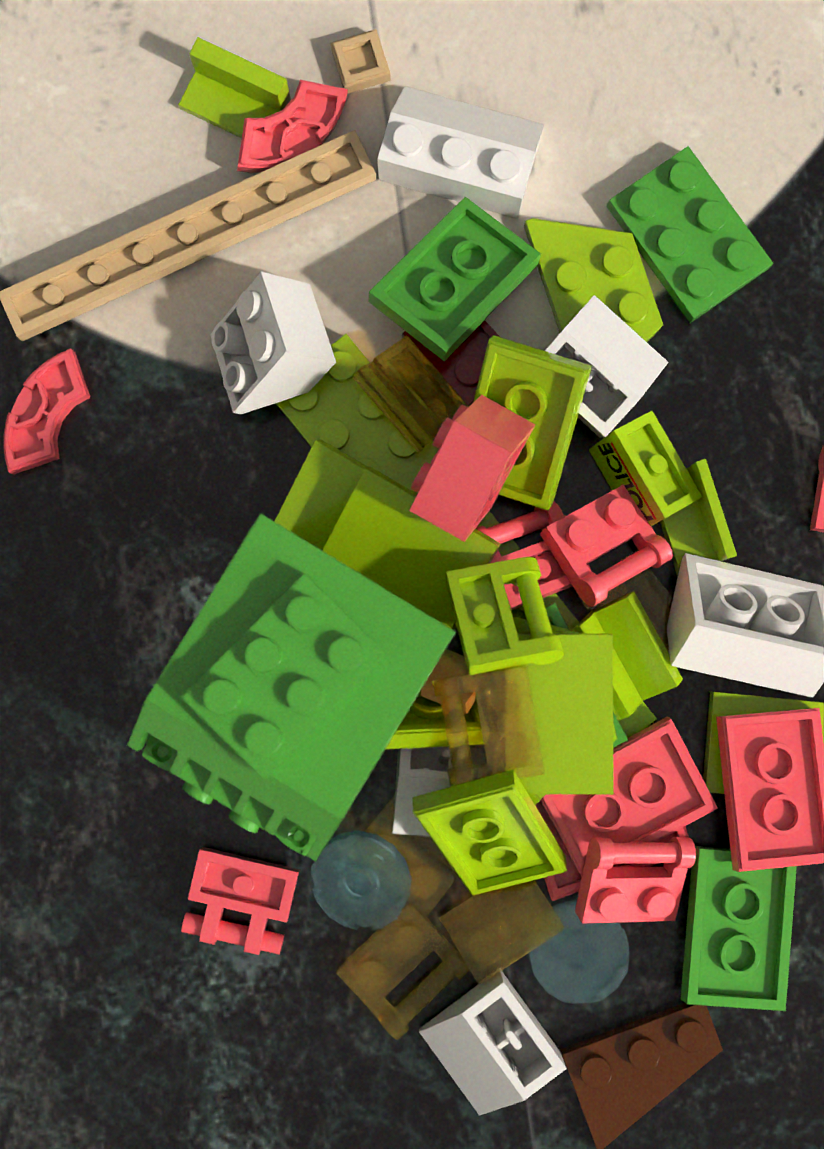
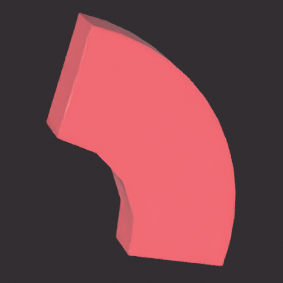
(293, 130)
(39, 412)

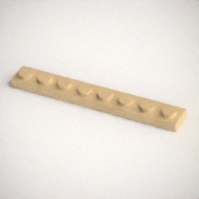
(187, 235)

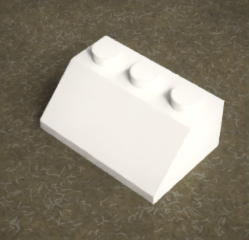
(458, 151)
(747, 626)

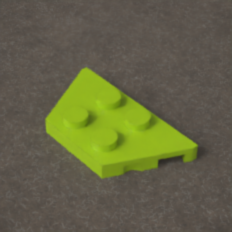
(591, 262)

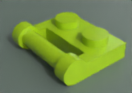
(487, 621)

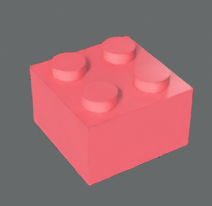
(470, 466)

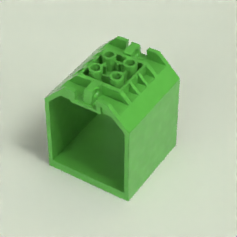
(323, 775)

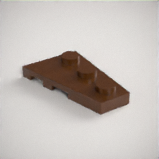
(638, 1065)

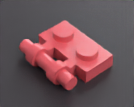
(241, 886)

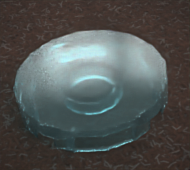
(361, 880)
(582, 960)

